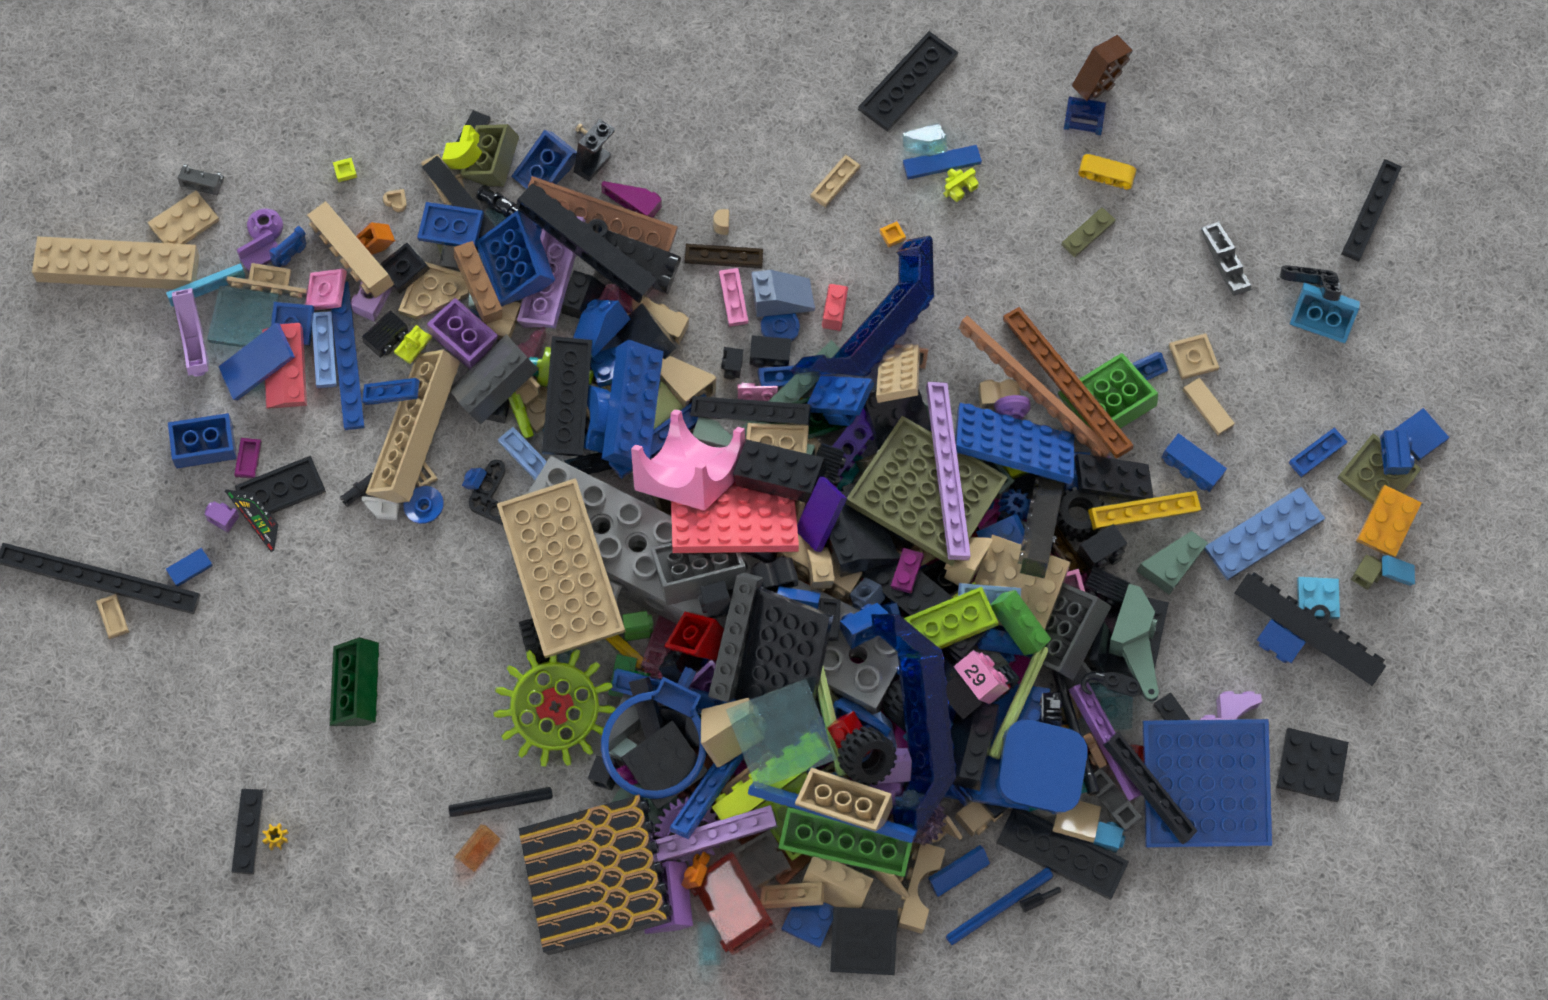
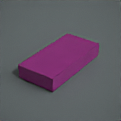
(248, 458)

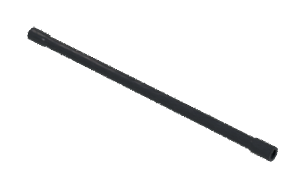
(1089, 777)

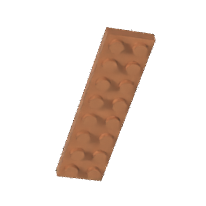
(616, 218)

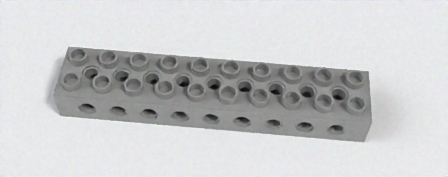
(639, 525)

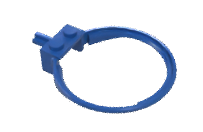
(677, 697)

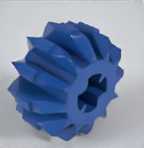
(1015, 503)

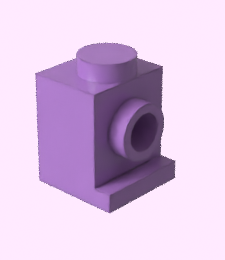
(221, 515)

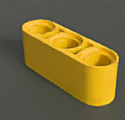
(1107, 171)

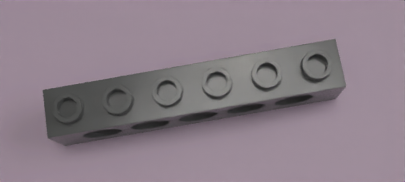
(734, 637)

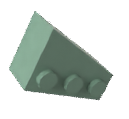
(1173, 562)

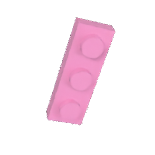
(733, 297)

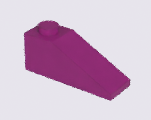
(633, 198)

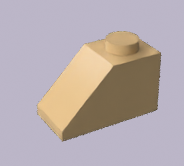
(820, 569)

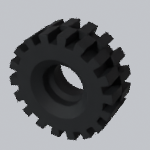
(531, 640)

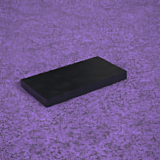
(285, 485)

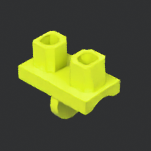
(958, 180)
(412, 344)

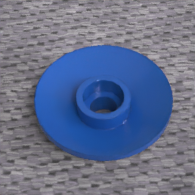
(421, 497)

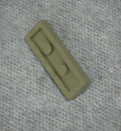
(1088, 232)

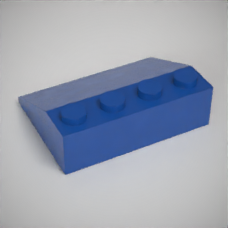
(515, 259)

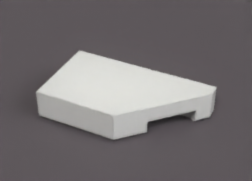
(382, 508)

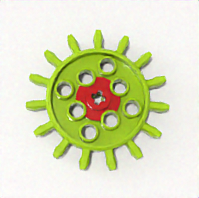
(532, 731)

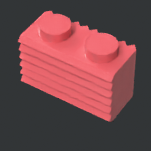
(834, 307)

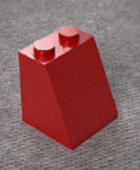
(696, 636)

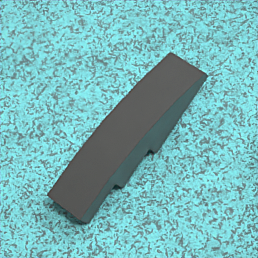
(1225, 258)

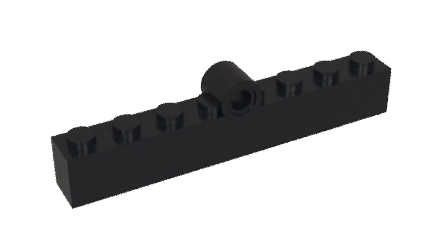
(586, 243)
(1310, 629)

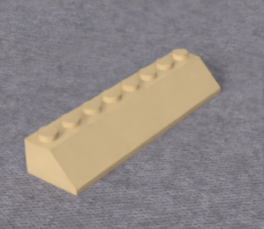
(413, 428)

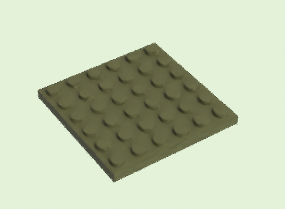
(904, 492)

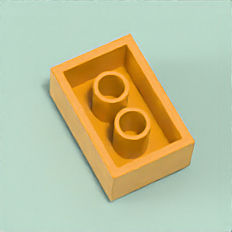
(1388, 521)

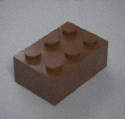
(1102, 68)

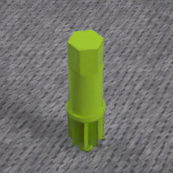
(521, 415)

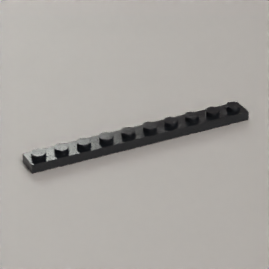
(99, 578)

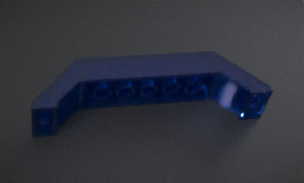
(887, 320)
(924, 714)

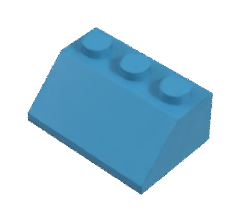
(1324, 316)

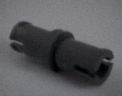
(358, 489)

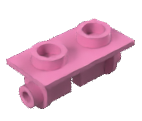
(749, 391)

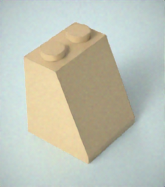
(686, 380)
(718, 734)

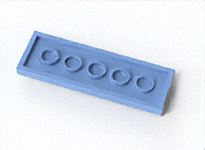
(1264, 533)

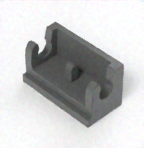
(200, 180)

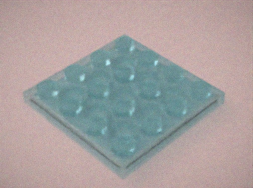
(781, 734)

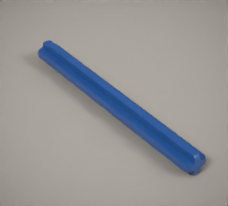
(999, 906)

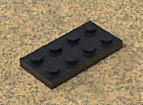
(1113, 477)

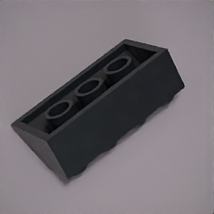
(972, 744)

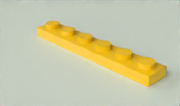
(1144, 510)

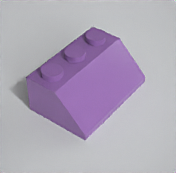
(462, 333)
(678, 898)

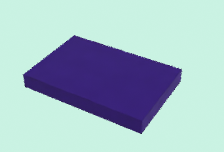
(820, 514)

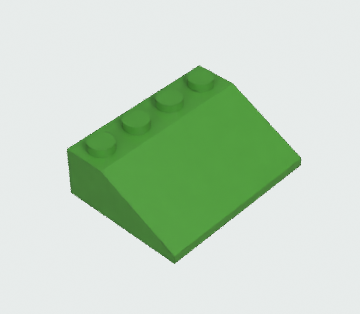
(1118, 390)

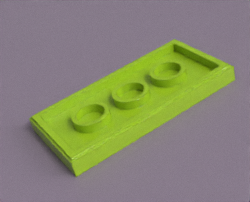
(955, 618)

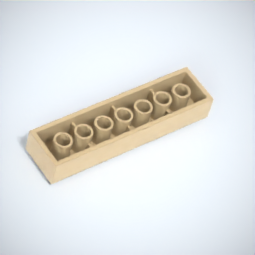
(114, 263)

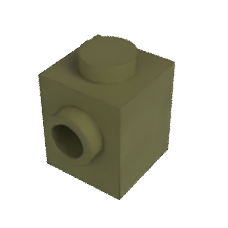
(1367, 572)

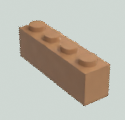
(478, 282)

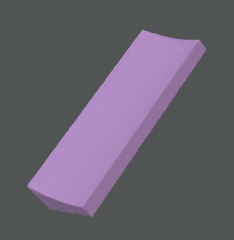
(545, 306)

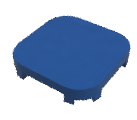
(1042, 766)

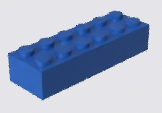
(632, 402)

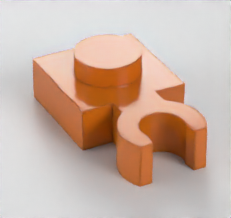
(695, 874)

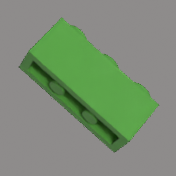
(1020, 622)

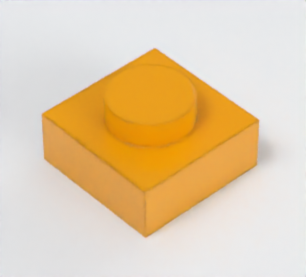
(892, 234)

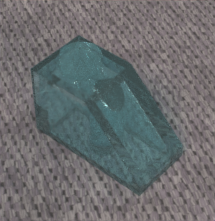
(926, 140)

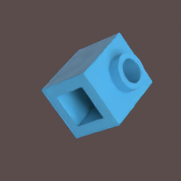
(1109, 836)

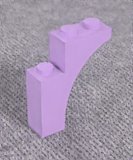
(191, 332)
(1232, 706)

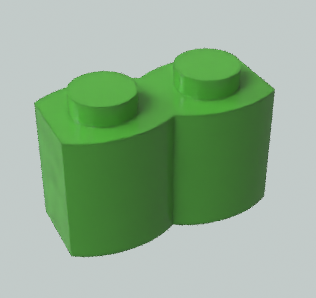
(637, 625)

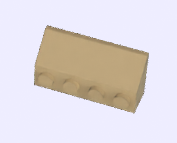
(845, 800)

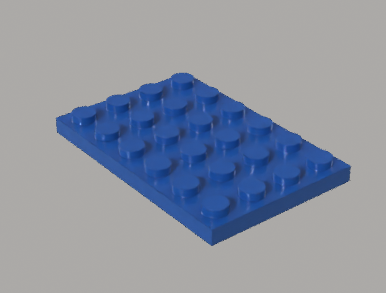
(1015, 443)

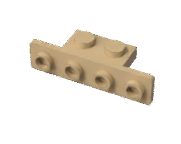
(268, 278)

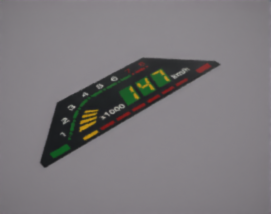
(256, 515)

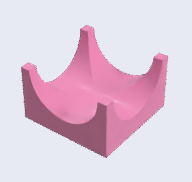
(687, 468)

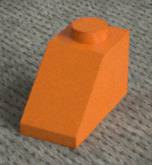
(376, 237)

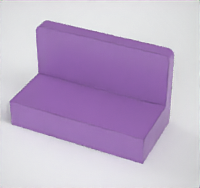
(257, 250)

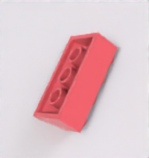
(288, 384)

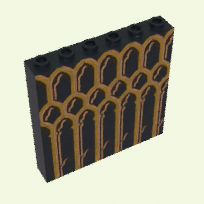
(595, 875)

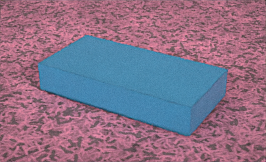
(1398, 570)

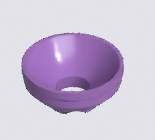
(274, 225)
(1013, 405)

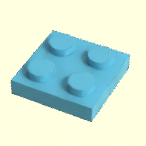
(1319, 591)

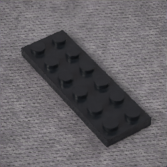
(908, 81)
(567, 396)
(1062, 854)

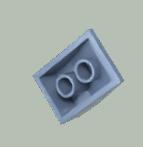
(781, 293)

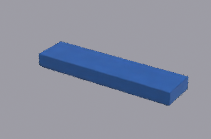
(942, 162)

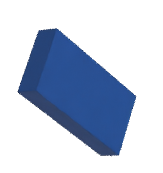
(189, 567)

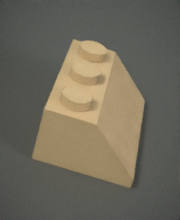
(842, 884)

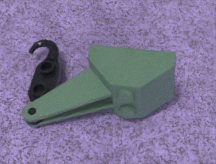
(1132, 642)

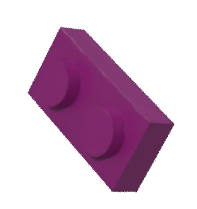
(907, 570)

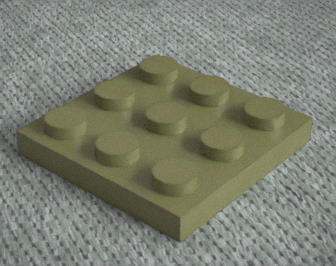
(1366, 472)

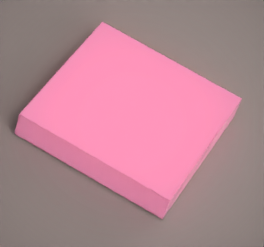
(326, 289)

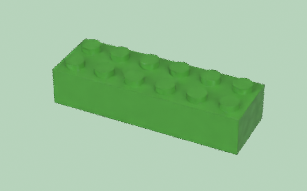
(843, 843)

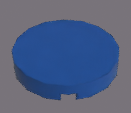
(781, 326)

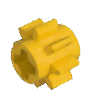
(277, 842)

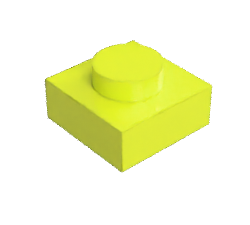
(344, 169)

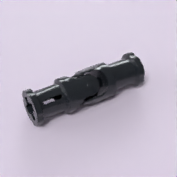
(496, 201)

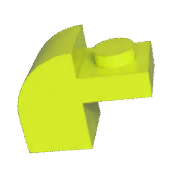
(463, 153)

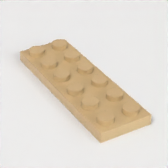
(898, 373)

